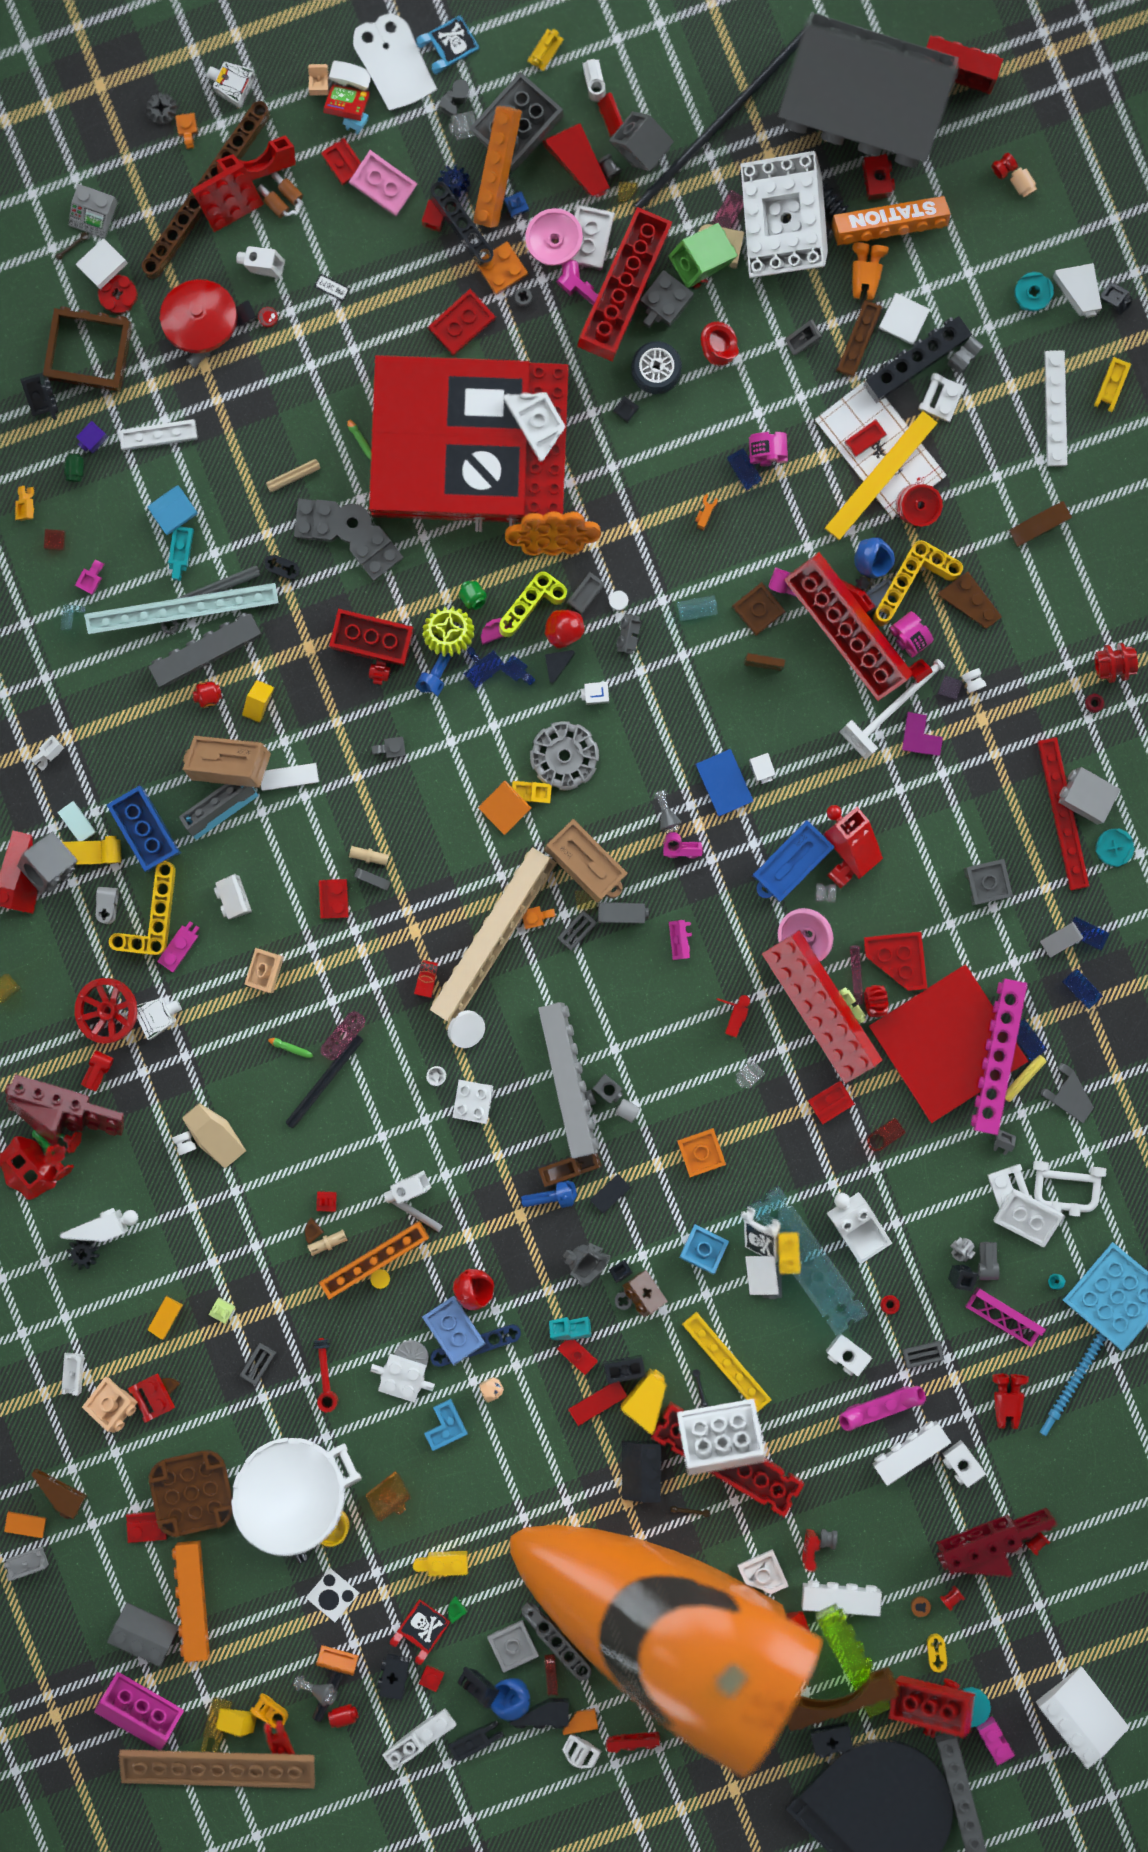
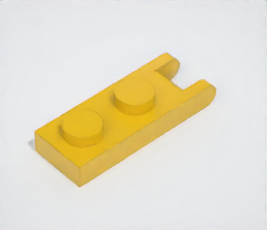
(1113, 383)

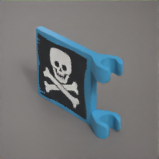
(451, 41)

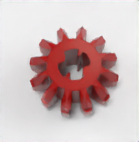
(876, 1001)

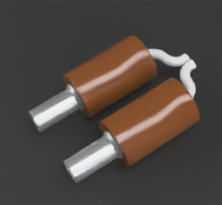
(288, 190)

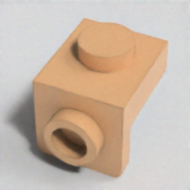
(318, 79)

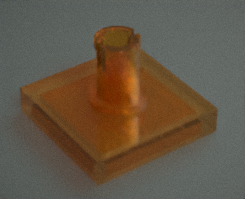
(388, 1497)

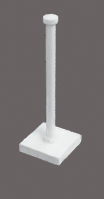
(859, 738)

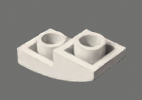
(347, 73)

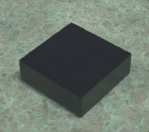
(625, 409)

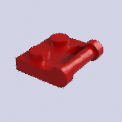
(156, 1395)
(811, 1545)

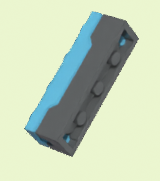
(216, 808)

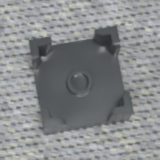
(988, 882)

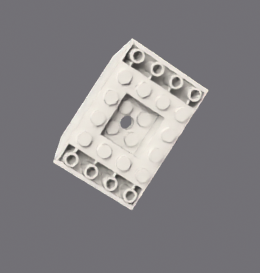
(780, 188)

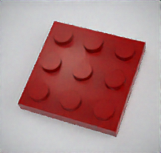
(227, 196)

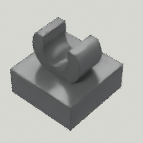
(1005, 1141)

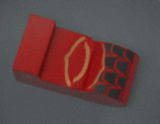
(426, 979)

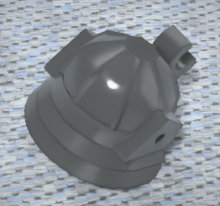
(586, 1263)

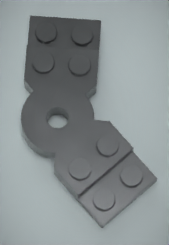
(368, 542)

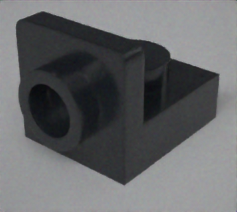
(1116, 297)

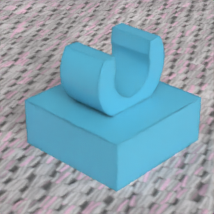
(355, 124)

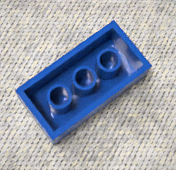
(143, 828)

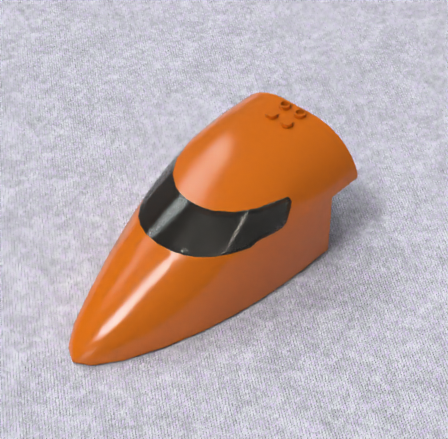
(666, 1633)

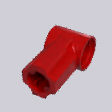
(841, 874)
(98, 1066)

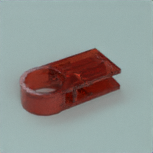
(890, 1132)
(551, 1674)

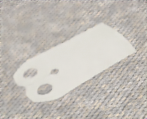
(397, 70)

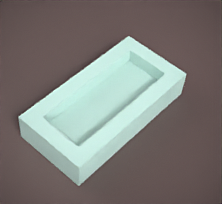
(76, 822)

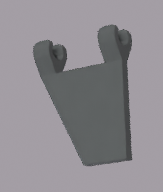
(1071, 1096)

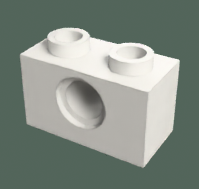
(856, 1363)
(971, 1473)

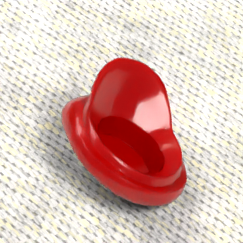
(719, 343)

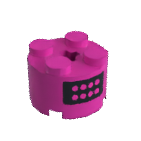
(768, 448)
(911, 634)

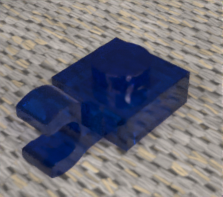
(516, 669)

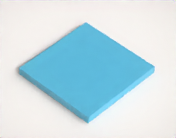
(1113, 1296)

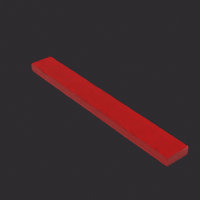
(1063, 816)

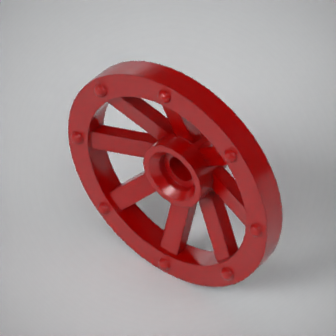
(102, 1010)

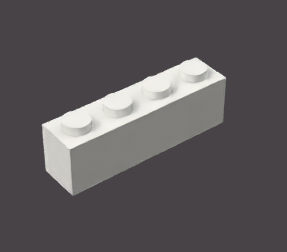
(911, 1452)
(849, 1597)

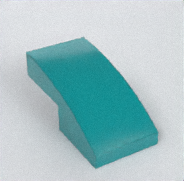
(570, 1329)

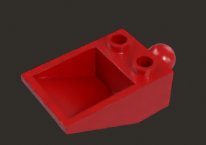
(853, 839)

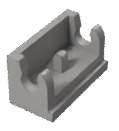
(26, 1563)

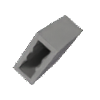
(1088, 795)

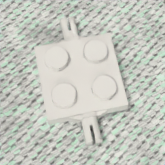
(402, 1378)

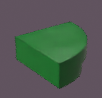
(456, 1610)

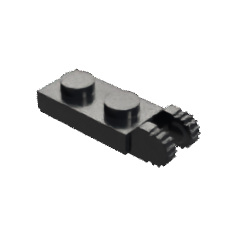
(473, 1742)

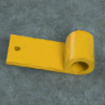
(96, 852)

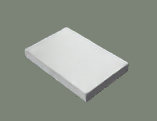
(596, 231)
(1028, 1218)

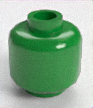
(472, 595)

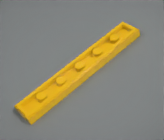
(726, 1361)

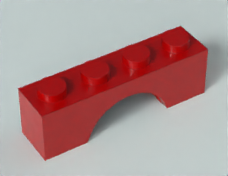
(277, 156)

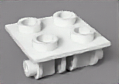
(472, 1101)

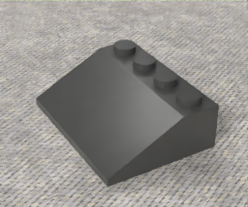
(537, 118)

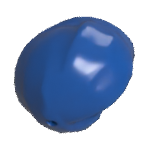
(874, 558)
(512, 1699)

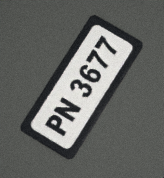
(331, 287)

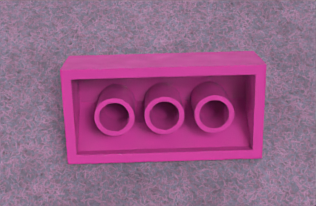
(139, 1711)

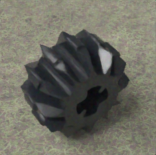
(86, 1260)

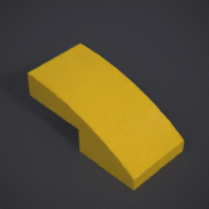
(533, 791)

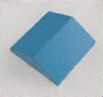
(172, 510)
(704, 1249)

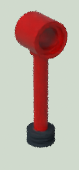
(321, 1345)

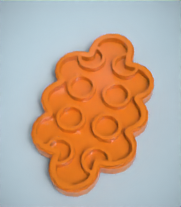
(552, 533)

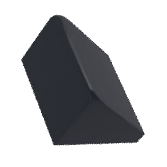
(245, 314)

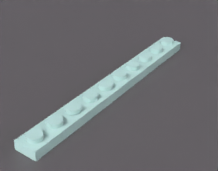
(181, 608)

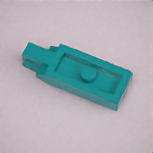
(180, 551)

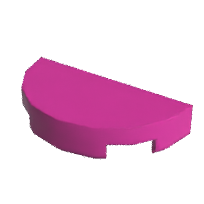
(491, 631)

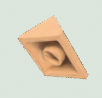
(264, 970)

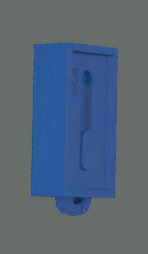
(792, 862)

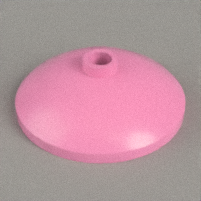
(553, 225)
(805, 921)

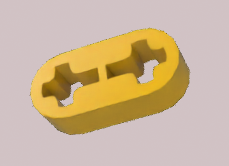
(932, 1653)

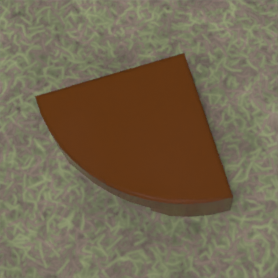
(312, 1231)
(170, 1384)

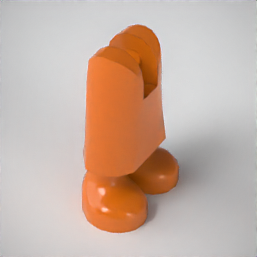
(867, 272)

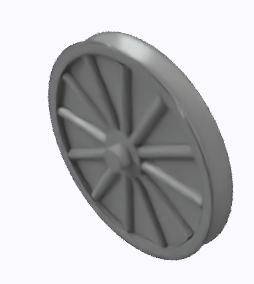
(413, 1351)

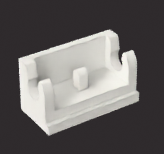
(72, 1373)

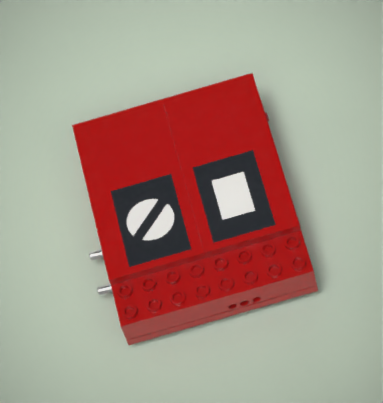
(452, 444)

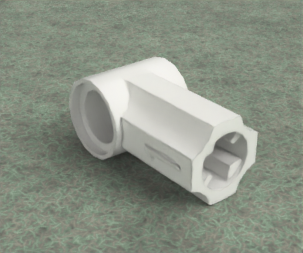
(594, 79)

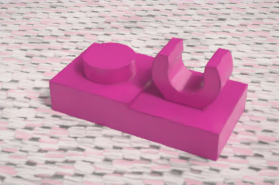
(679, 939)

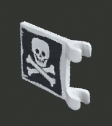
(760, 1238)

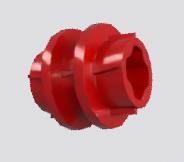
(1117, 662)

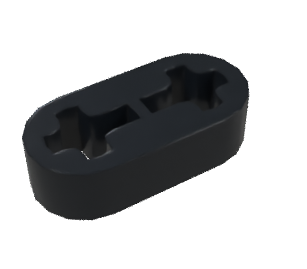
(280, 571)

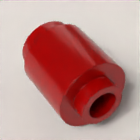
(343, 1716)

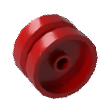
(908, 501)

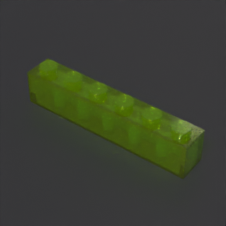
(848, 1651)

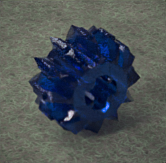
(453, 174)

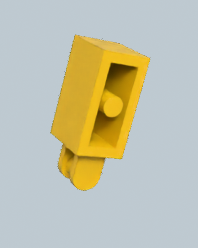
(443, 1563)

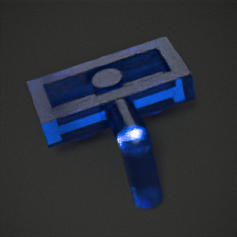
(483, 668)

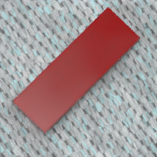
(597, 1402)

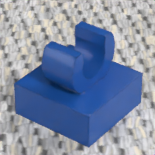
(516, 204)

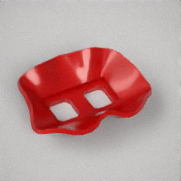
(34, 1158)

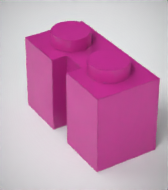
(998, 1746)

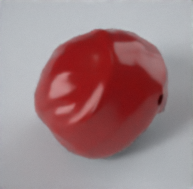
(564, 628)
(473, 1289)

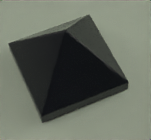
(620, 1271)

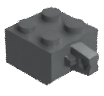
(665, 300)

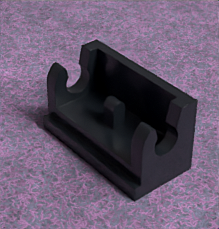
(478, 1686)

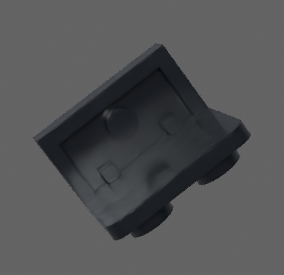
(39, 395)

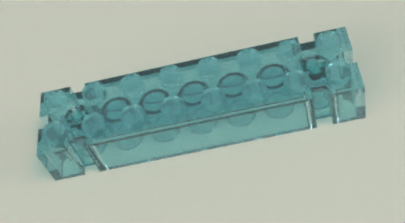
(817, 1272)

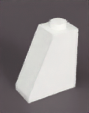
(1080, 288)

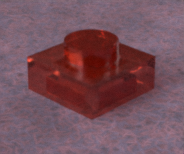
(54, 539)

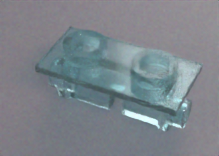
(697, 608)

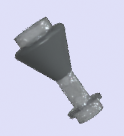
(669, 820)
(323, 1693)

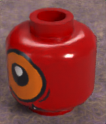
(207, 694)

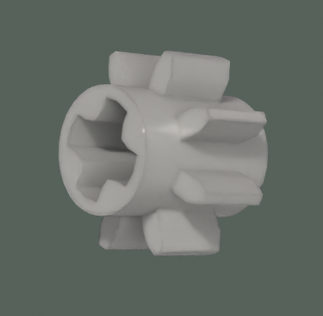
(962, 1249)

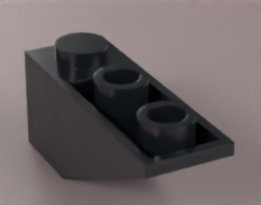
(546, 1713)

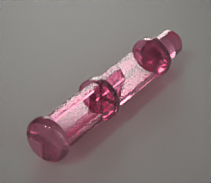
(856, 974)

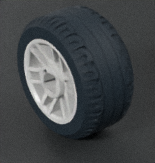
(659, 355)

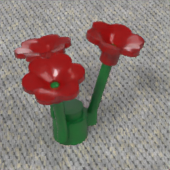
(56, 1153)

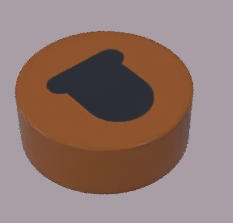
(920, 1606)

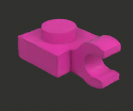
(88, 579)

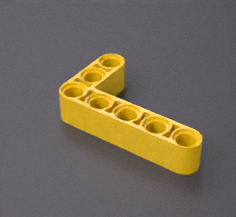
(908, 576)
(155, 917)

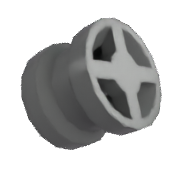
(828, 1539)

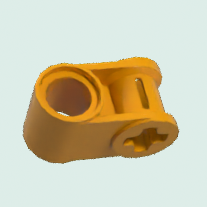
(268, 1711)

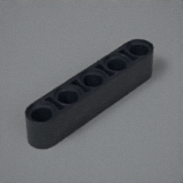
(462, 233)

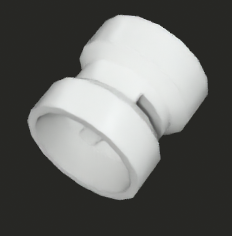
(976, 684)
(436, 1076)
(185, 1147)

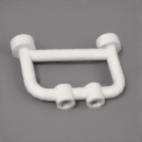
(1073, 1208)

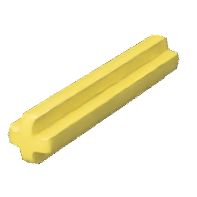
(1024, 1077)

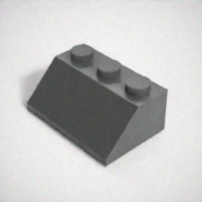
(143, 1634)

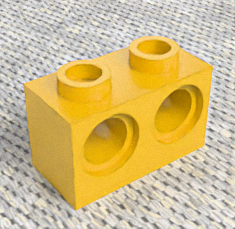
(788, 1252)

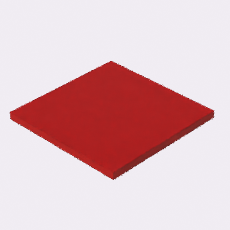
(941, 1042)

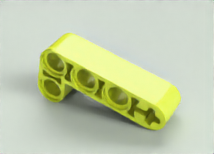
(527, 605)

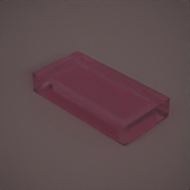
(729, 210)

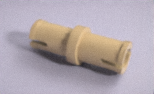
(368, 855)
(327, 1242)

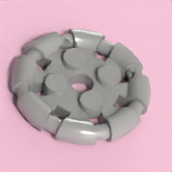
(569, 744)

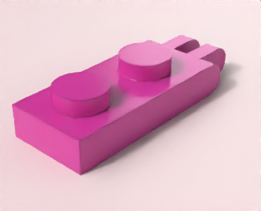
(178, 947)

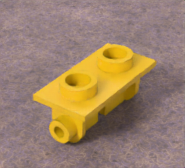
(545, 49)

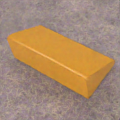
(165, 1317)

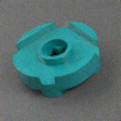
(1028, 301)

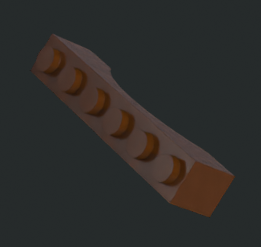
(877, 1688)

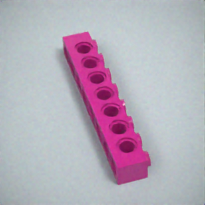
(1017, 990)

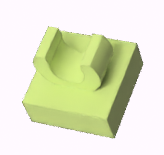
(222, 1310)

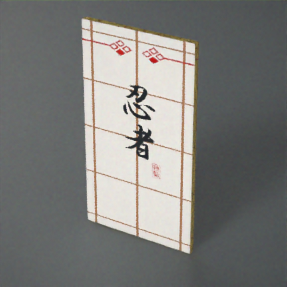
(856, 412)

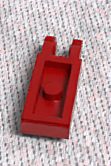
(632, 1741)
(278, 1742)

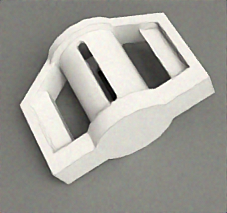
(581, 1752)

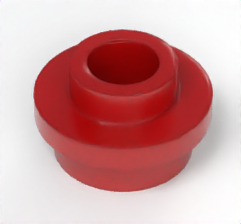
(892, 1310)

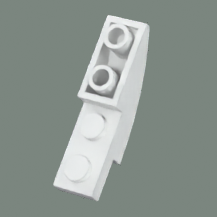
(418, 1739)

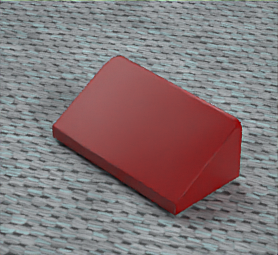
(610, 113)

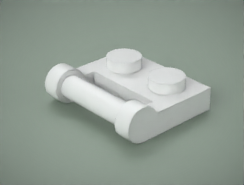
(947, 400)
(1002, 1185)

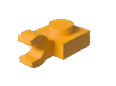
(24, 505)

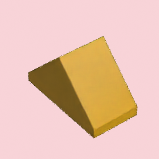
(257, 701)
(236, 1722)

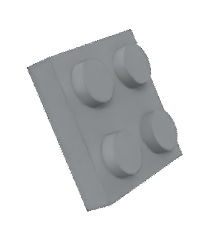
(512, 1646)

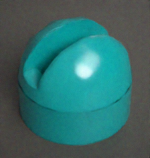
(1057, 1286)

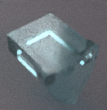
(67, 615)
(731, 1680)

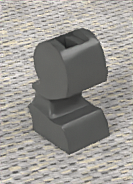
(459, 94)
(965, 354)

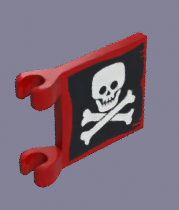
(421, 1627)

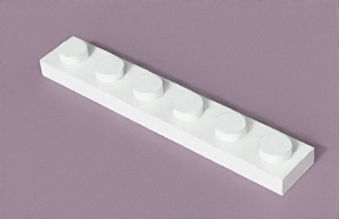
(1055, 408)

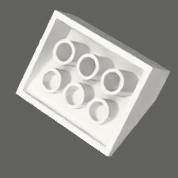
(721, 1437)
(1083, 1716)

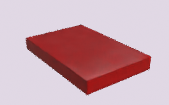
(461, 322)

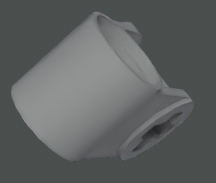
(106, 902)

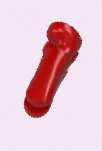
(1009, 1403)

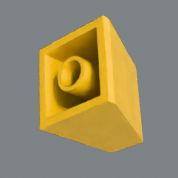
(645, 1400)

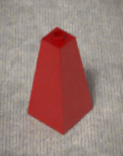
(577, 157)

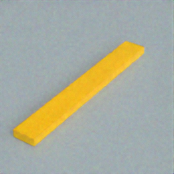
(881, 475)

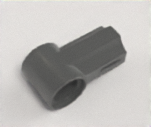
(988, 1267)

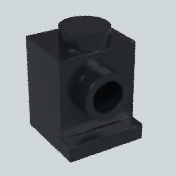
(962, 1277)

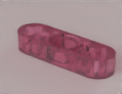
(334, 1037)

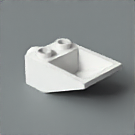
(108, 1226)
(858, 1226)

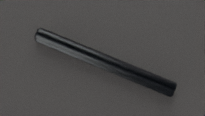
(323, 1082)

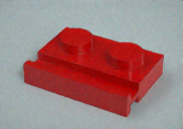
(341, 160)
(333, 898)
(831, 1102)
(143, 1527)

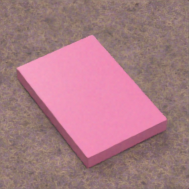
(382, 183)

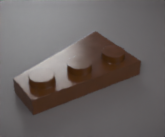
(971, 600)

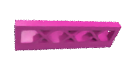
(1039, 1330)

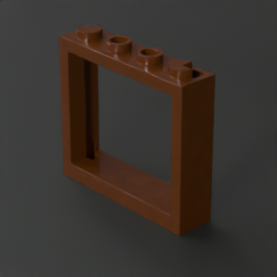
(86, 380)

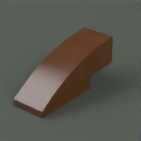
(1040, 524)
(568, 1168)

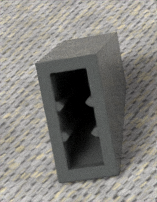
(622, 913)

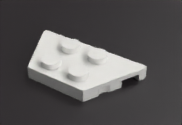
(537, 420)

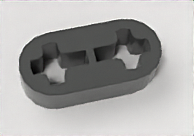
(372, 879)

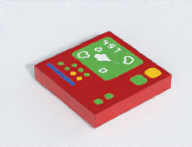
(346, 102)

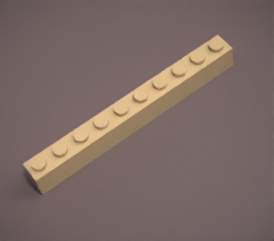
(493, 935)

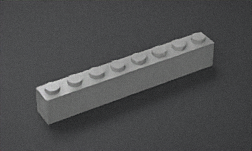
(568, 1080)

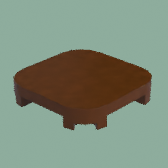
(191, 1493)

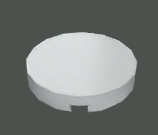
(466, 1029)

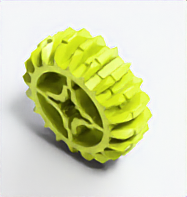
(456, 638)

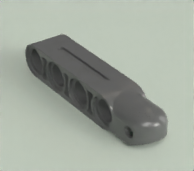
(537, 1617)

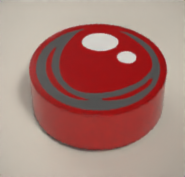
(268, 317)

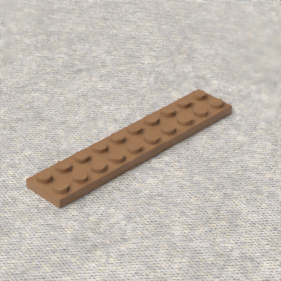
(217, 1769)

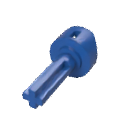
(432, 682)
(564, 1194)

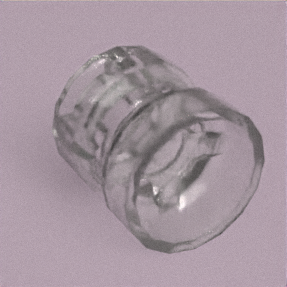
(820, 893)

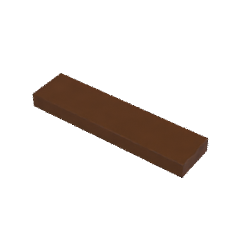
(859, 338)

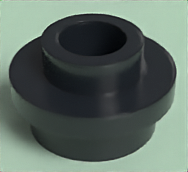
(864, 583)

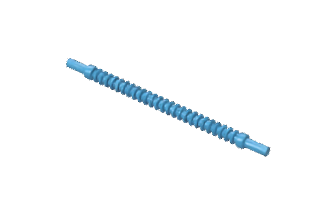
(1054, 1414)

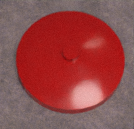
(198, 316)

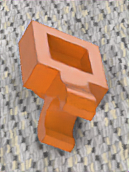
(187, 127)
(703, 517)
(534, 917)

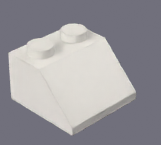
(232, 896)

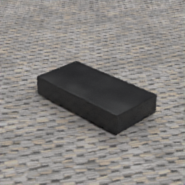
(610, 1193)

